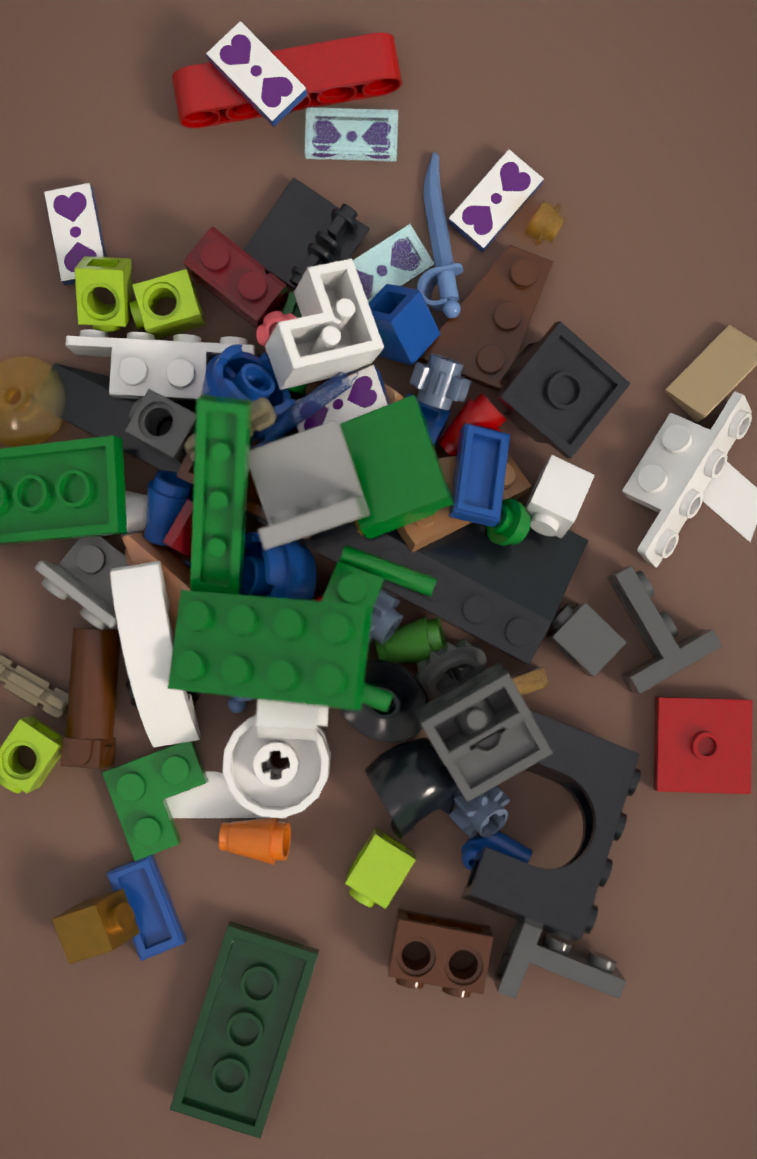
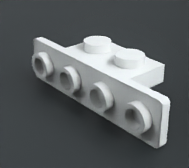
(142, 363)
(679, 470)

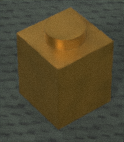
(96, 926)

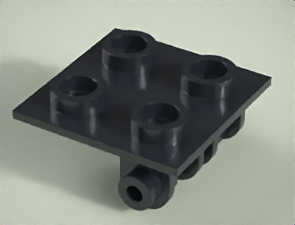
(304, 233)

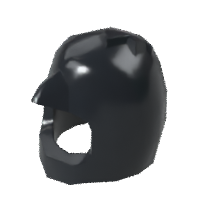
(412, 783)

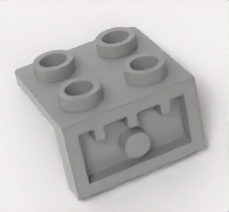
(306, 484)
(86, 578)

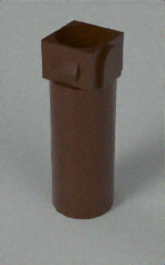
(92, 699)

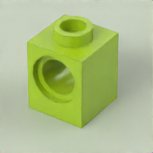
(111, 274)
(184, 317)
(46, 746)
(379, 869)

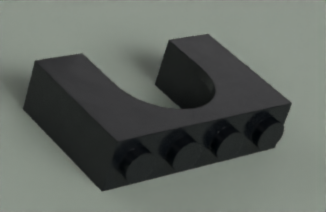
(563, 898)

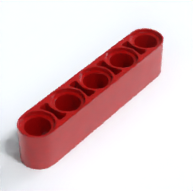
(329, 70)

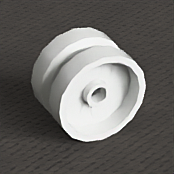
(271, 789)

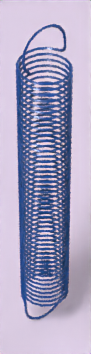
(338, 381)

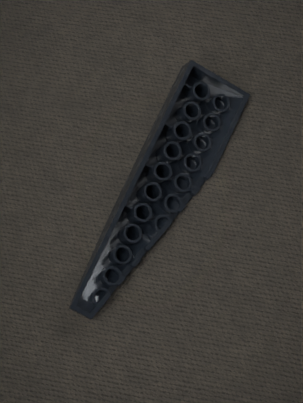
(481, 587)

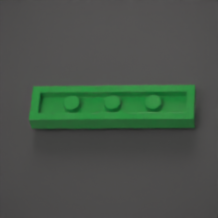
(220, 494)

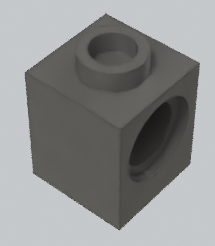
(146, 416)
(584, 637)

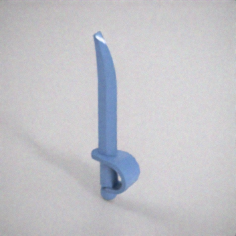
(445, 268)

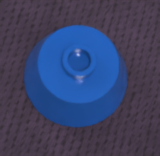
(245, 377)
(278, 571)

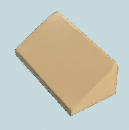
(714, 373)

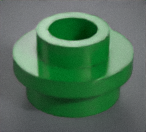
(513, 524)

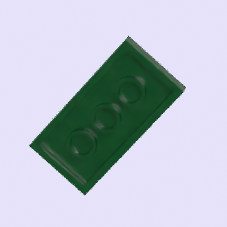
(244, 1029)

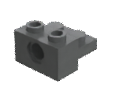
(483, 731)

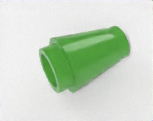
(413, 641)

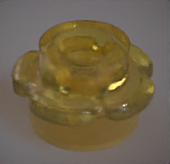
(545, 223)

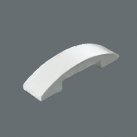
(147, 647)

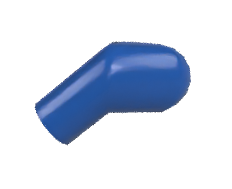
(499, 842)

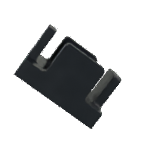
(560, 390)

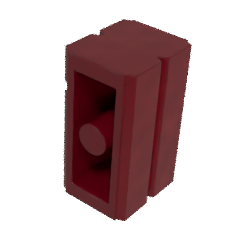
(235, 277)

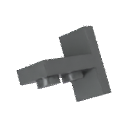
(657, 632)
(556, 956)

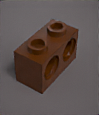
(443, 939)

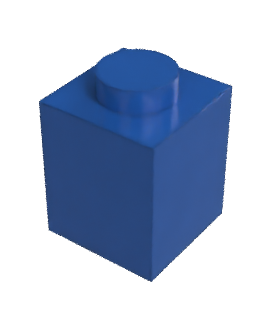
(403, 323)

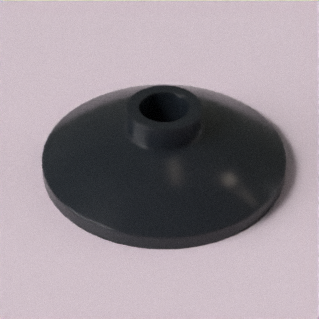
(401, 718)

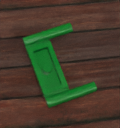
(359, 581)

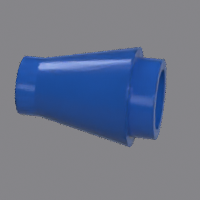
(164, 502)

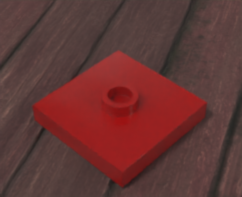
(703, 745)

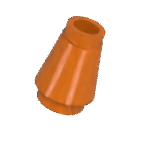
(257, 839)

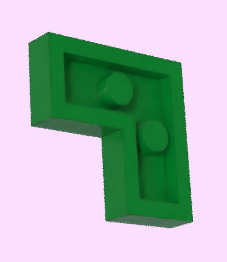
(141, 793)

